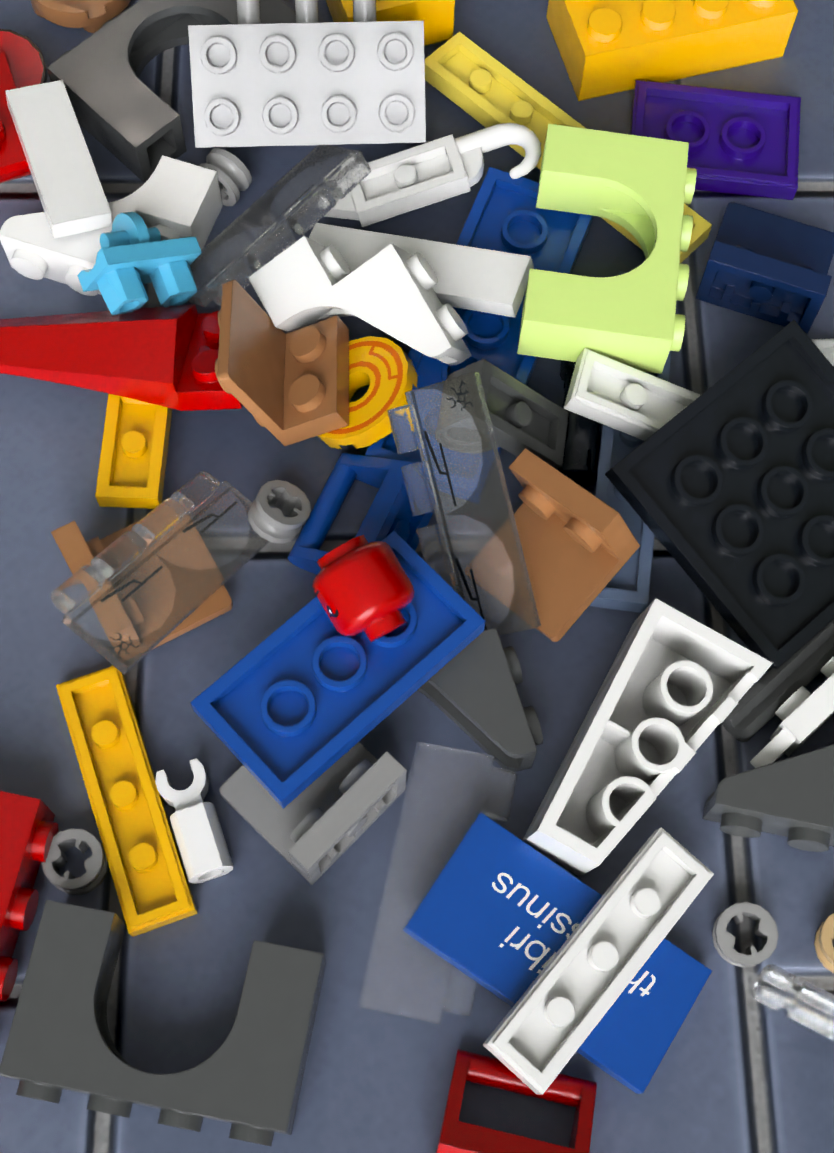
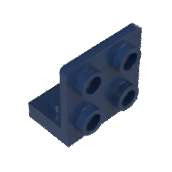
(768, 267)

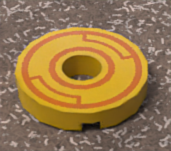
(389, 374)

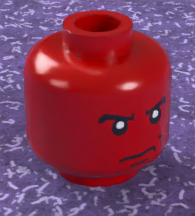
(363, 588)

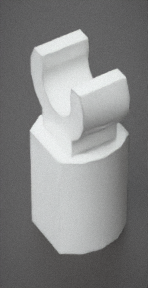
(196, 827)

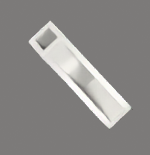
(175, 199)
(386, 291)

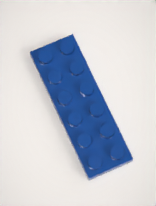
(503, 221)

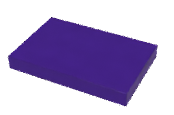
(734, 137)

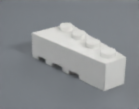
(642, 729)

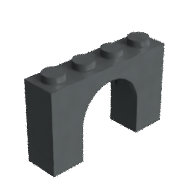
(106, 70)
(65, 1040)

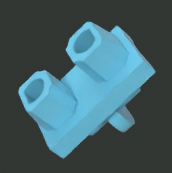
(138, 256)

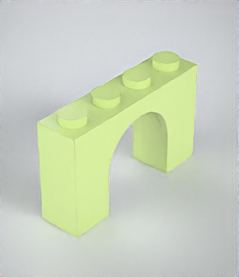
(644, 190)

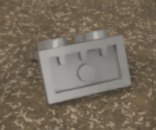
(326, 815)

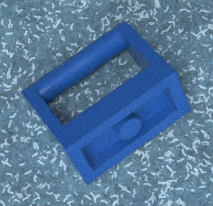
(387, 513)

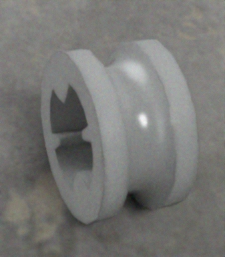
(231, 173)
(288, 501)
(95, 865)
(764, 928)

